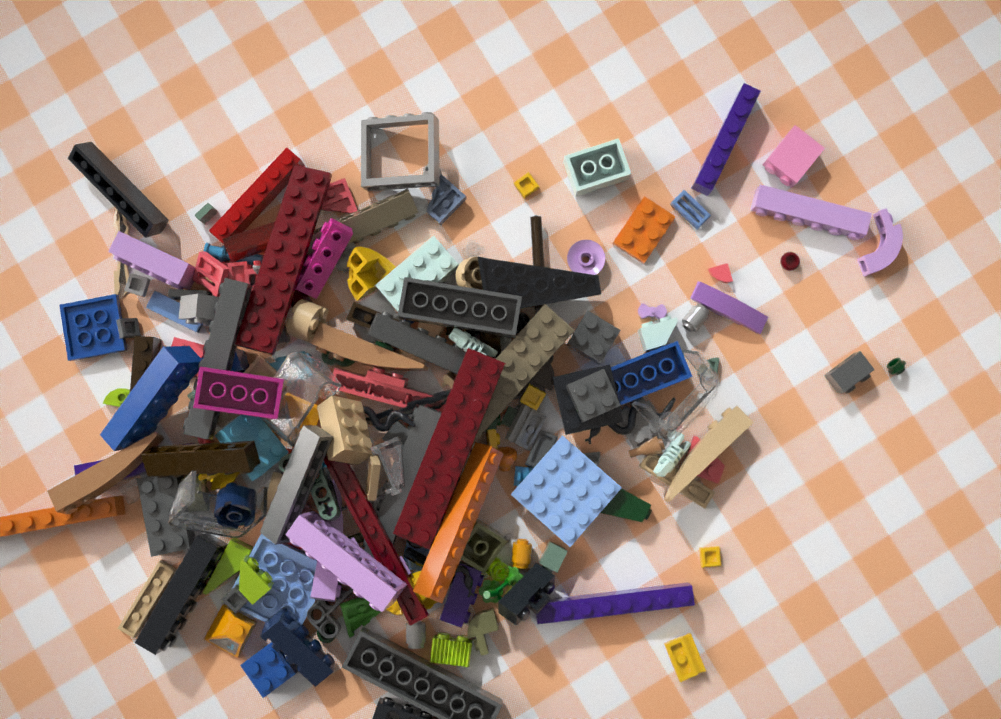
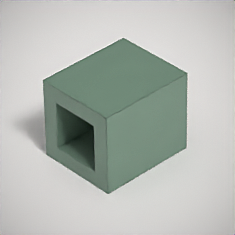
(552, 557)

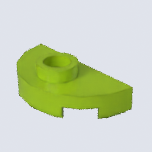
(116, 397)

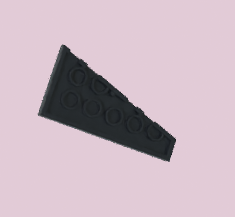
(536, 283)

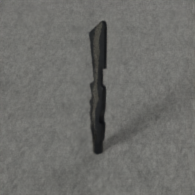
(433, 402)

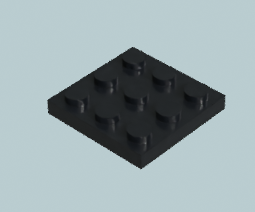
(568, 413)

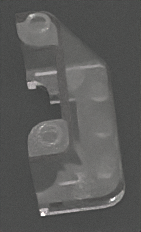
(303, 384)
(391, 471)

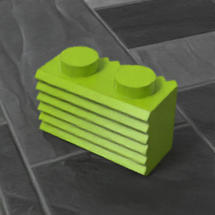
(451, 650)

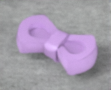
(658, 312)

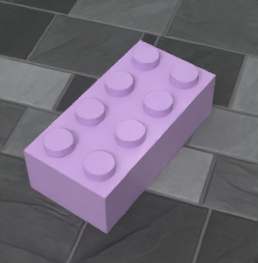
(152, 261)

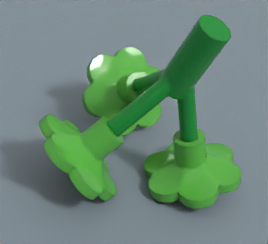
(492, 590)

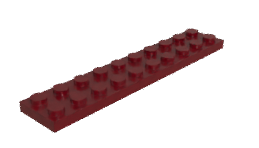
(283, 260)
(449, 448)

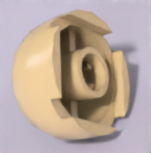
(469, 274)

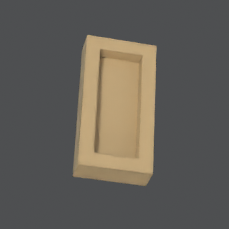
(372, 477)

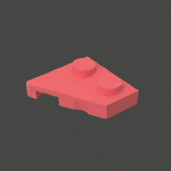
(339, 198)

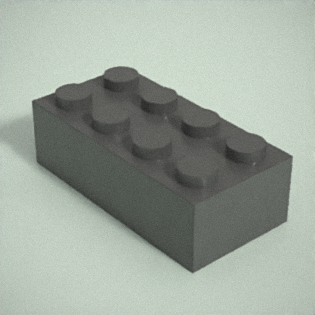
(156, 502)

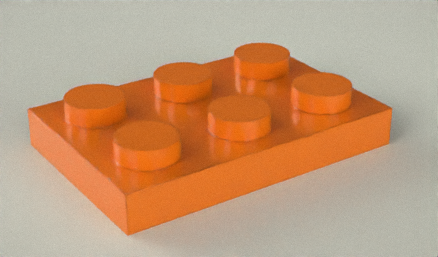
(644, 230)

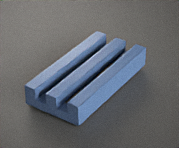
(693, 222)

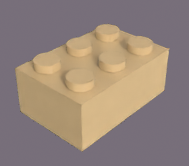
(348, 426)

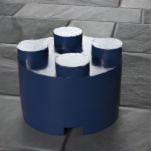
(235, 506)

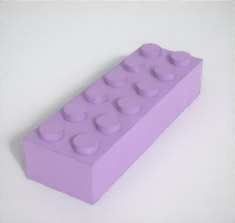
(346, 560)

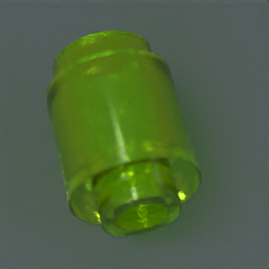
(498, 570)

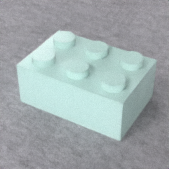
(597, 167)

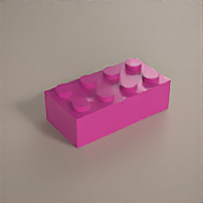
(238, 393)

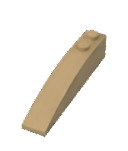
(709, 447)

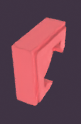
(721, 273)

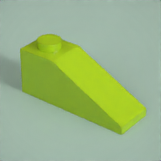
(228, 564)

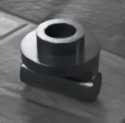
(522, 322)

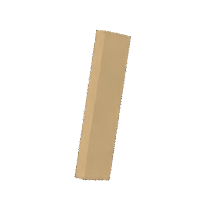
(694, 490)
(147, 599)

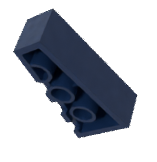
(298, 646)

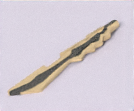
(122, 273)

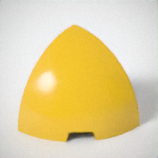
(366, 270)

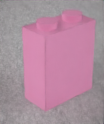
(793, 156)

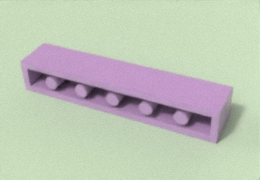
(810, 212)

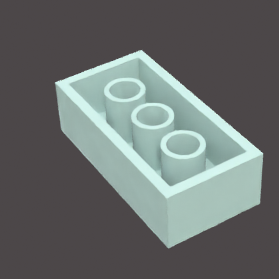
(427, 263)

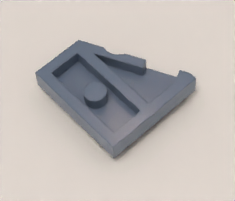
(445, 200)

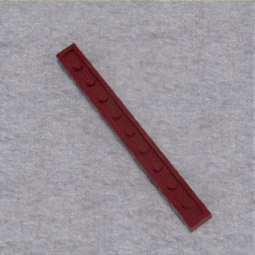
(375, 536)

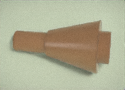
(651, 447)

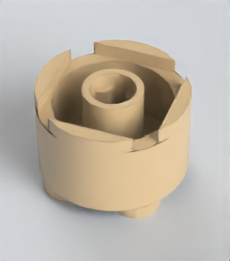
(306, 320)

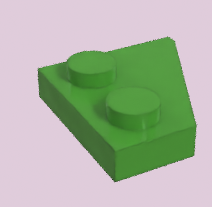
(357, 613)

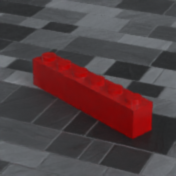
(257, 196)

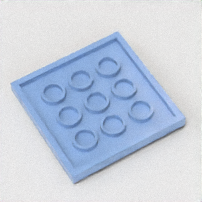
(566, 491)
(292, 580)

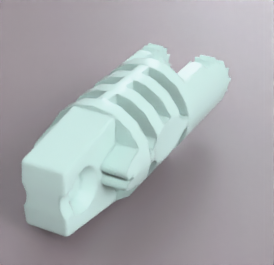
(465, 340)
(671, 456)

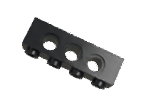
(387, 705)

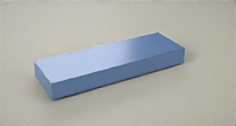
(170, 309)

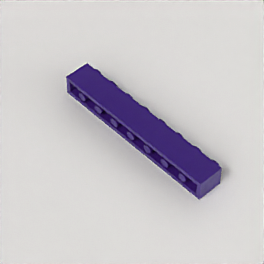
(616, 603)

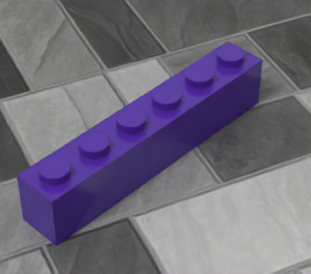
(725, 139)

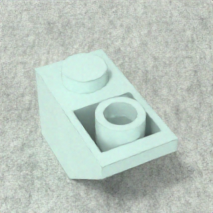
(656, 335)

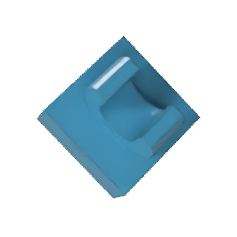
(520, 474)

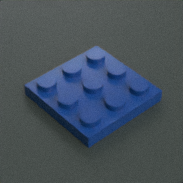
(92, 327)

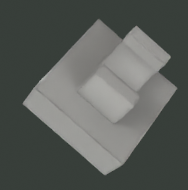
(137, 284)

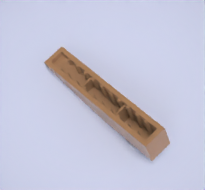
(361, 351)
(100, 477)

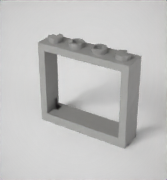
(400, 182)

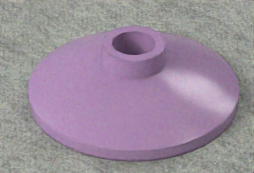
(588, 249)

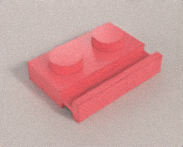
(393, 379)

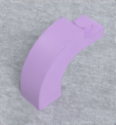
(889, 246)

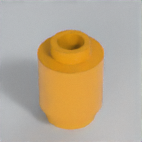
(521, 553)

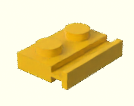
(684, 657)

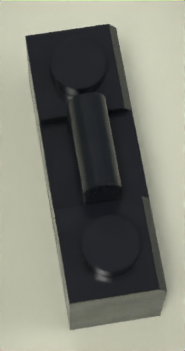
(525, 593)

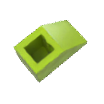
(252, 580)

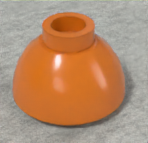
(508, 459)

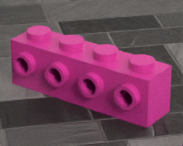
(323, 257)

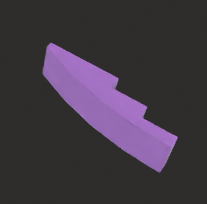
(729, 307)

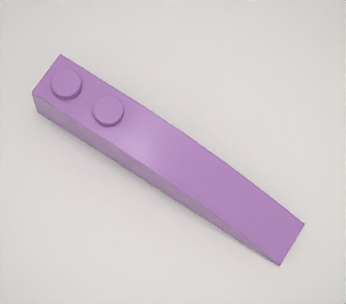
(325, 583)

